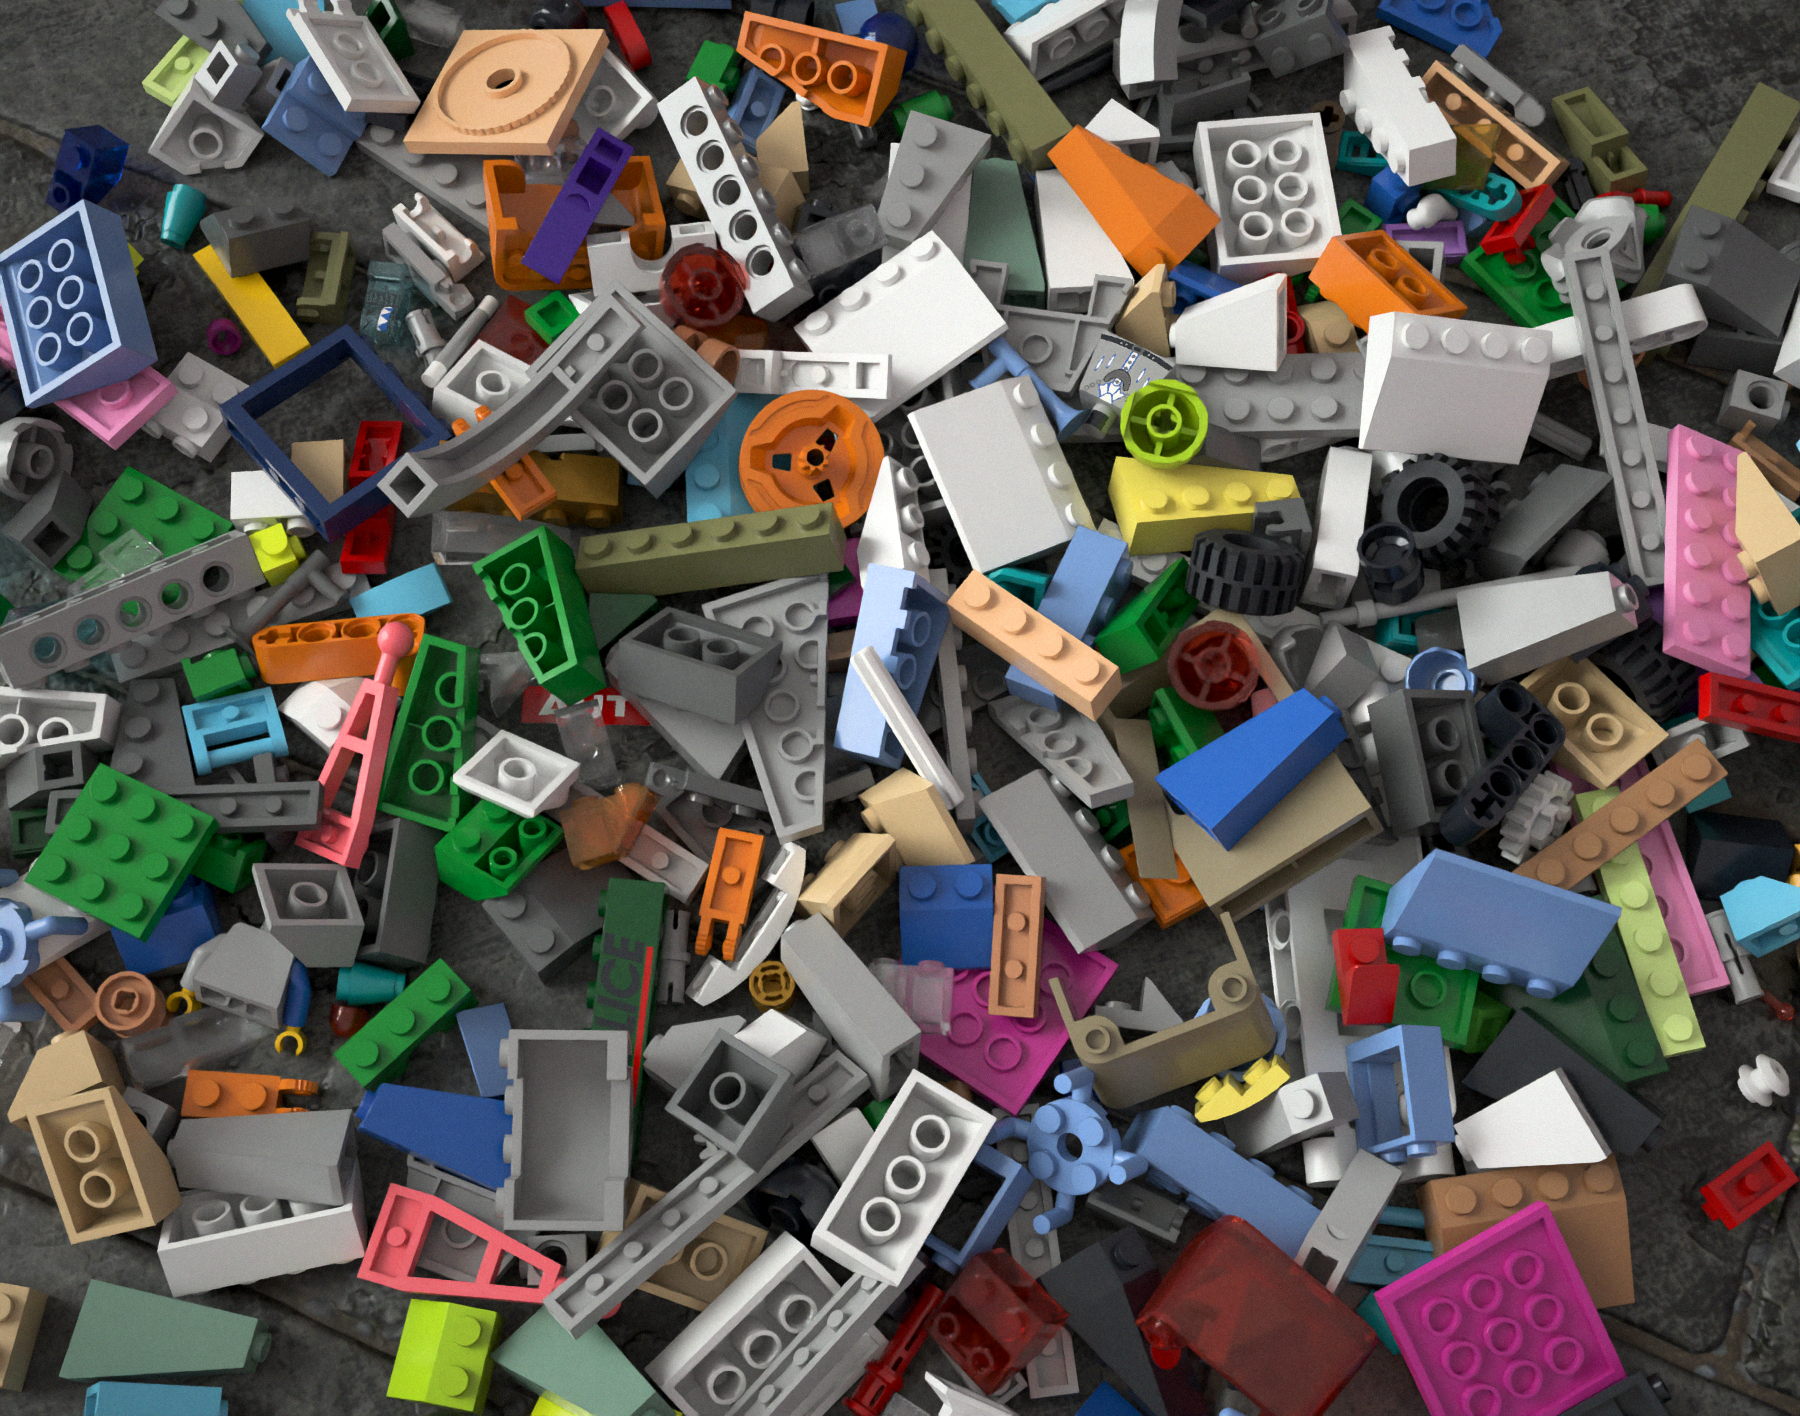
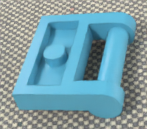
(231, 720)
(1391, 1258)

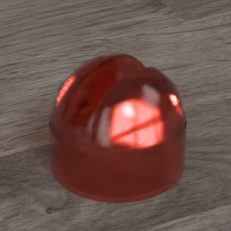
(347, 1020)

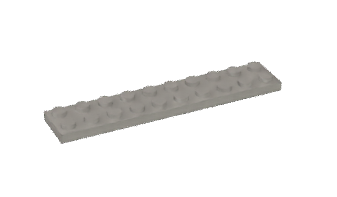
(1304, 399)

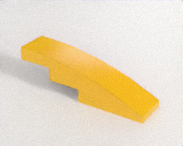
(256, 310)

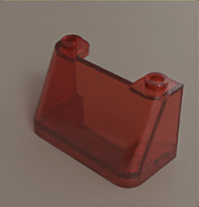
(1258, 1321)

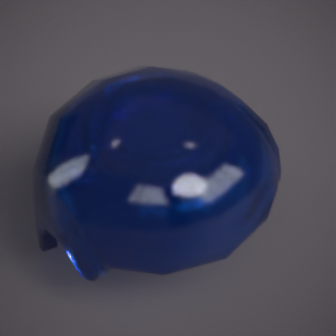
(895, 31)

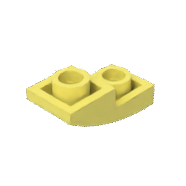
(1229, 1096)

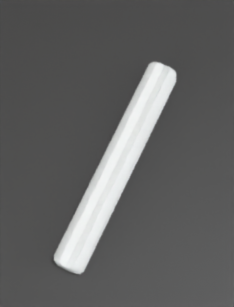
(905, 725)

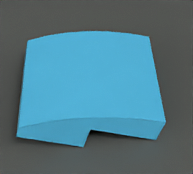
(277, 29)

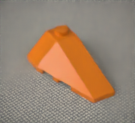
(835, 71)
(1134, 204)

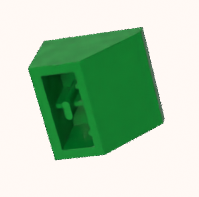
(1180, 727)
(493, 850)

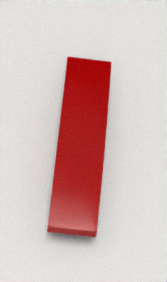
(369, 543)

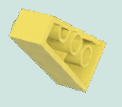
(1168, 507)

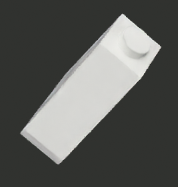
(1235, 328)
(1532, 1128)

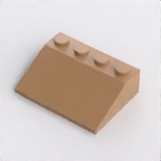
(1581, 1196)

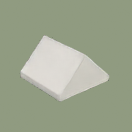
(1127, 131)

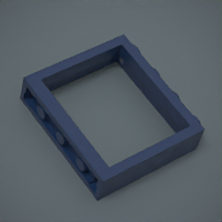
(366, 498)

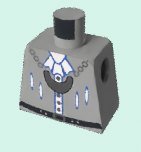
(1114, 374)

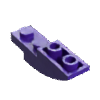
(577, 205)

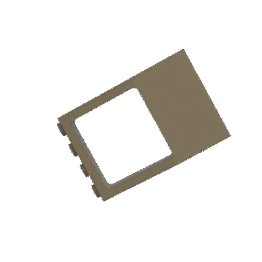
(1294, 840)

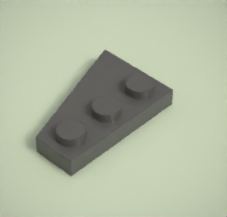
(153, 736)

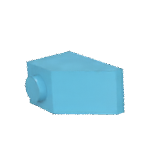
(1763, 914)

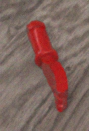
(1643, 196)

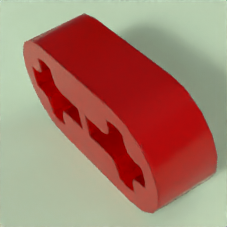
(628, 36)

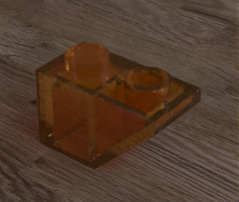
(607, 827)

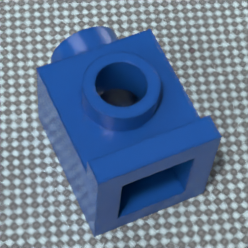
(1391, 197)

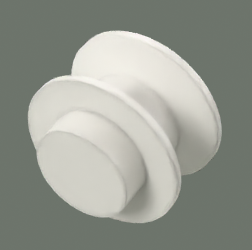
(1765, 1079)

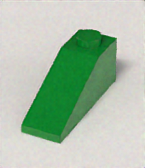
(1148, 621)

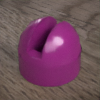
(232, 336)

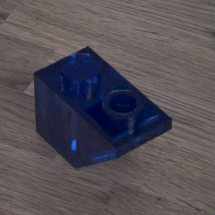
(86, 166)

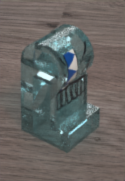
(386, 302)

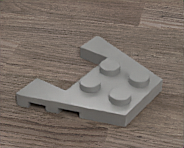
(1052, 341)
(448, 1247)

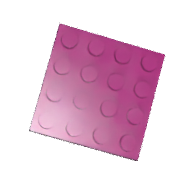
(1011, 1055)
(1502, 1324)

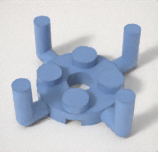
(20, 949)
(1047, 1150)

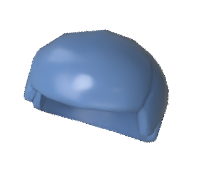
(1440, 670)

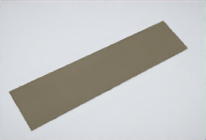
(1147, 807)

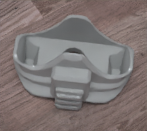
(1599, 224)

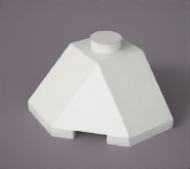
(204, 134)
(322, 707)

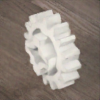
(1536, 818)

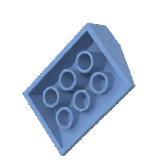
(74, 306)
(1495, 923)

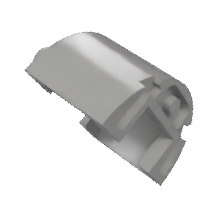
(567, 1130)

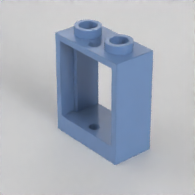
(1425, 1088)
(1015, 1185)

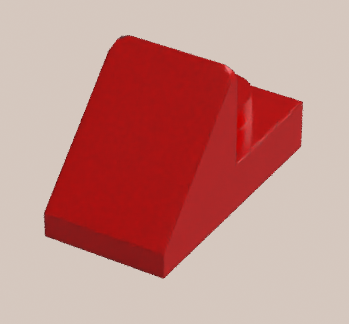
(1364, 977)

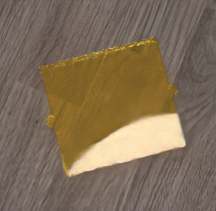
(1473, 157)

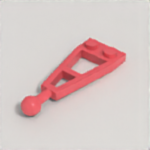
(345, 836)
(401, 1236)

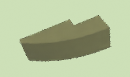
(1599, 142)

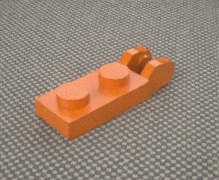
(521, 485)
(729, 889)
(239, 1094)

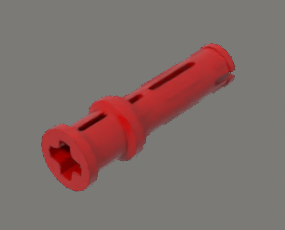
(885, 1374)

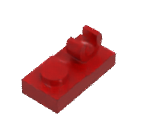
(1513, 234)
(1747, 1186)

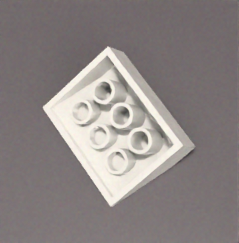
(1270, 191)
(911, 307)
(1452, 386)
(1001, 474)
(749, 1328)

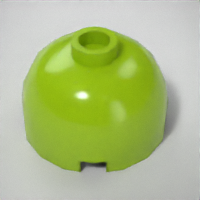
(1164, 424)

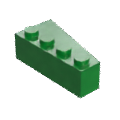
(546, 612)
(433, 736)

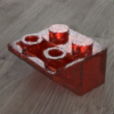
(994, 1319)

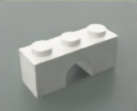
(614, 259)

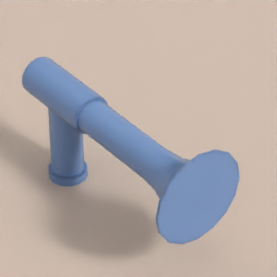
(1008, 359)

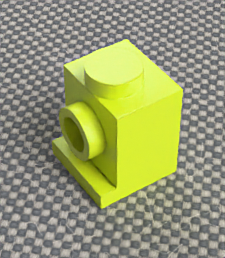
(277, 553)

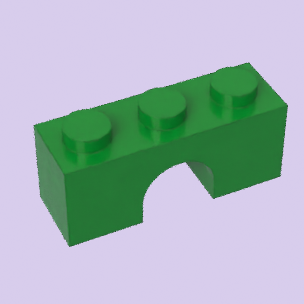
(384, 1044)

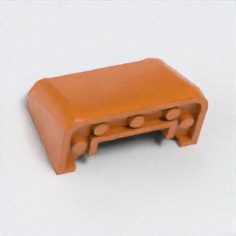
(520, 208)

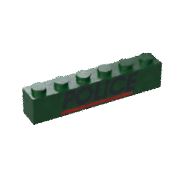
(629, 973)

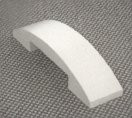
(840, 373)
(786, 875)

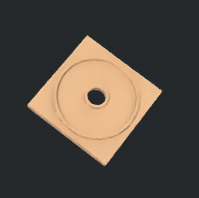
(524, 117)

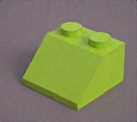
(446, 1356)

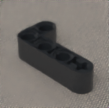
(1525, 741)

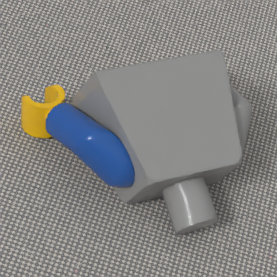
(251, 978)

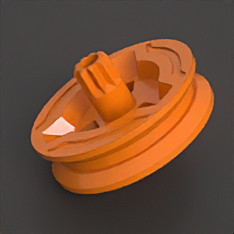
(792, 427)

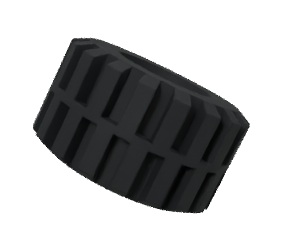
(1468, 512)
(1244, 572)
(1645, 673)

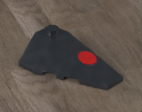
(1104, 1295)

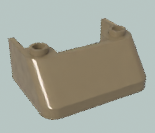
(1180, 1054)

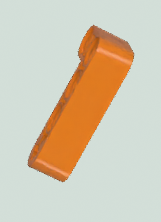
(332, 649)

